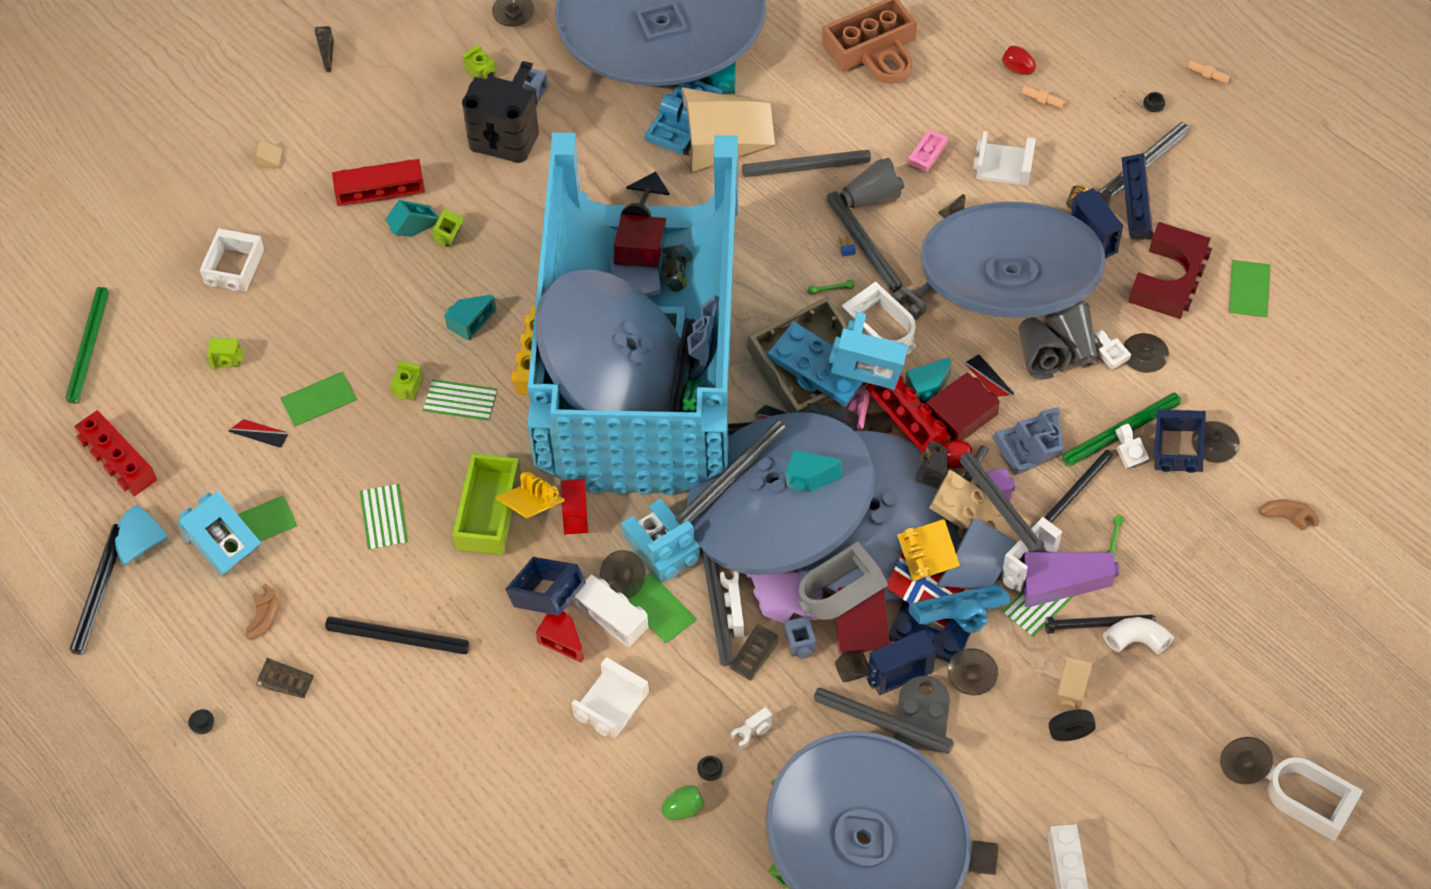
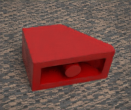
(574, 506)
(560, 635)

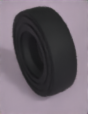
(1072, 725)

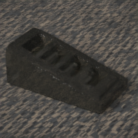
(326, 45)
(843, 415)
(769, 642)
(282, 687)

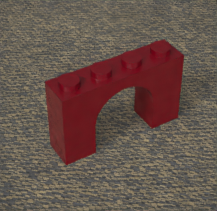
(1172, 296)

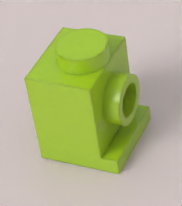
(478, 63)
(450, 222)
(224, 352)
(406, 381)

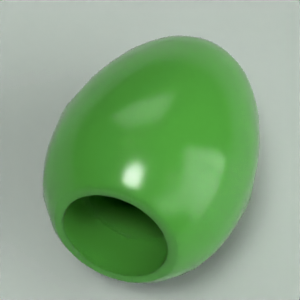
(682, 803)

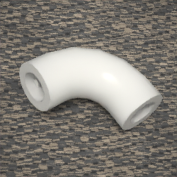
(1138, 630)

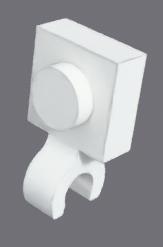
(1111, 352)
(1131, 451)
(754, 726)

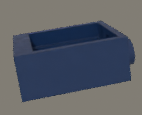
(1099, 217)
(1180, 421)
(567, 583)
(901, 661)

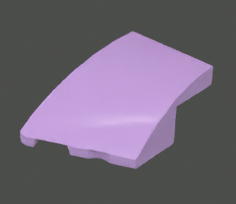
(780, 594)

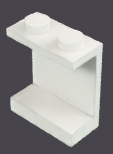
(1003, 162)
(1014, 569)
(611, 699)

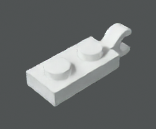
(732, 600)

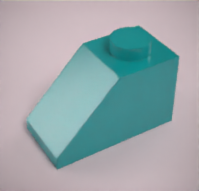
(724, 79)
(410, 218)
(469, 315)
(928, 379)
(812, 471)

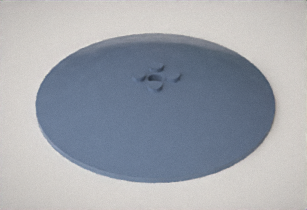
(631, 47)

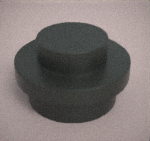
(1154, 102)
(201, 721)
(710, 768)

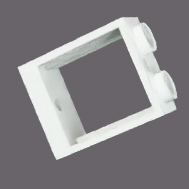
(235, 242)

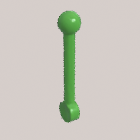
(849, 285)
(1118, 521)

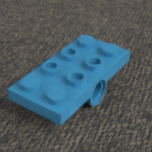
(671, 125)
(808, 359)

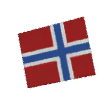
(919, 590)

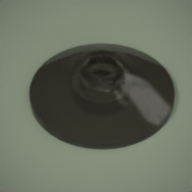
(512, 12)
(1146, 360)
(1218, 449)
(613, 572)
(974, 662)
(1245, 751)

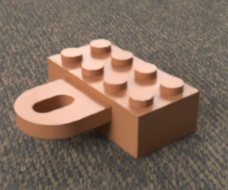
(871, 38)

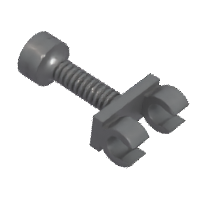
(918, 306)

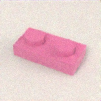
(928, 150)
(859, 405)

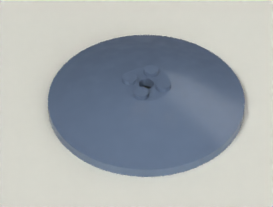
(1049, 251)
(583, 341)
(901, 506)
(771, 527)
(873, 789)

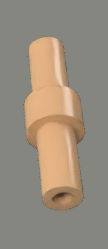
(1209, 71)
(1043, 97)

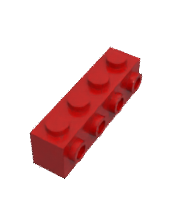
(378, 182)
(910, 414)
(115, 453)

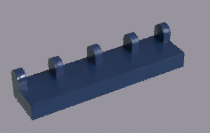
(1137, 196)

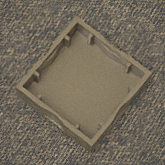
(820, 319)

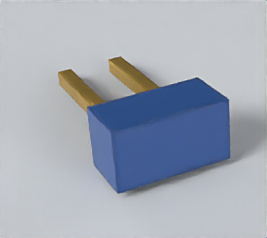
(847, 250)

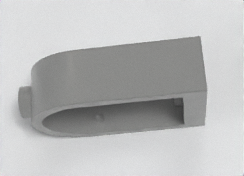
(850, 595)

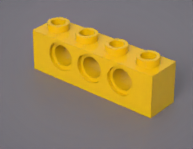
(521, 375)

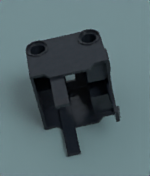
(501, 116)

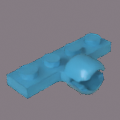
(964, 607)

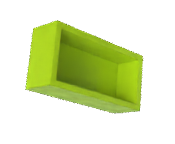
(481, 519)

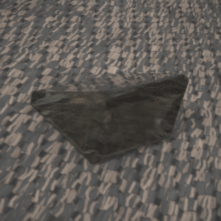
(953, 206)
(879, 422)
(851, 666)
(983, 857)

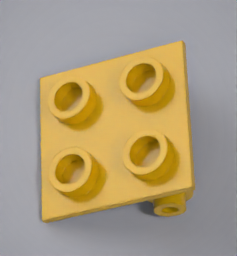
(531, 497)
(928, 550)

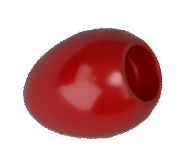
(1018, 60)
(954, 451)

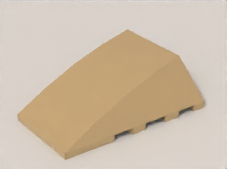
(725, 115)

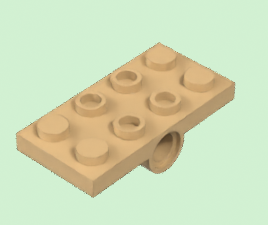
(963, 501)

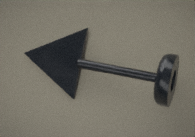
(648, 184)

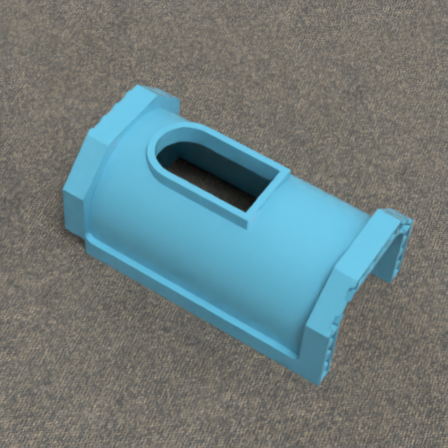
(638, 448)

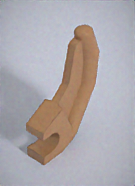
(1294, 511)
(265, 613)

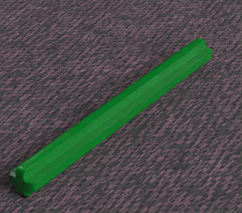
(87, 345)
(690, 394)
(1109, 435)

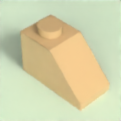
(1073, 684)

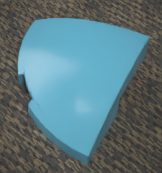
(137, 534)

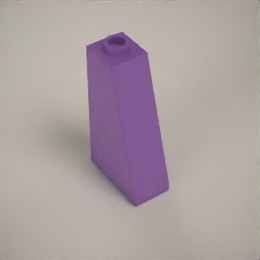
(1066, 574)

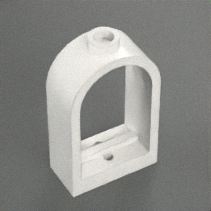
(871, 296)
(1328, 828)

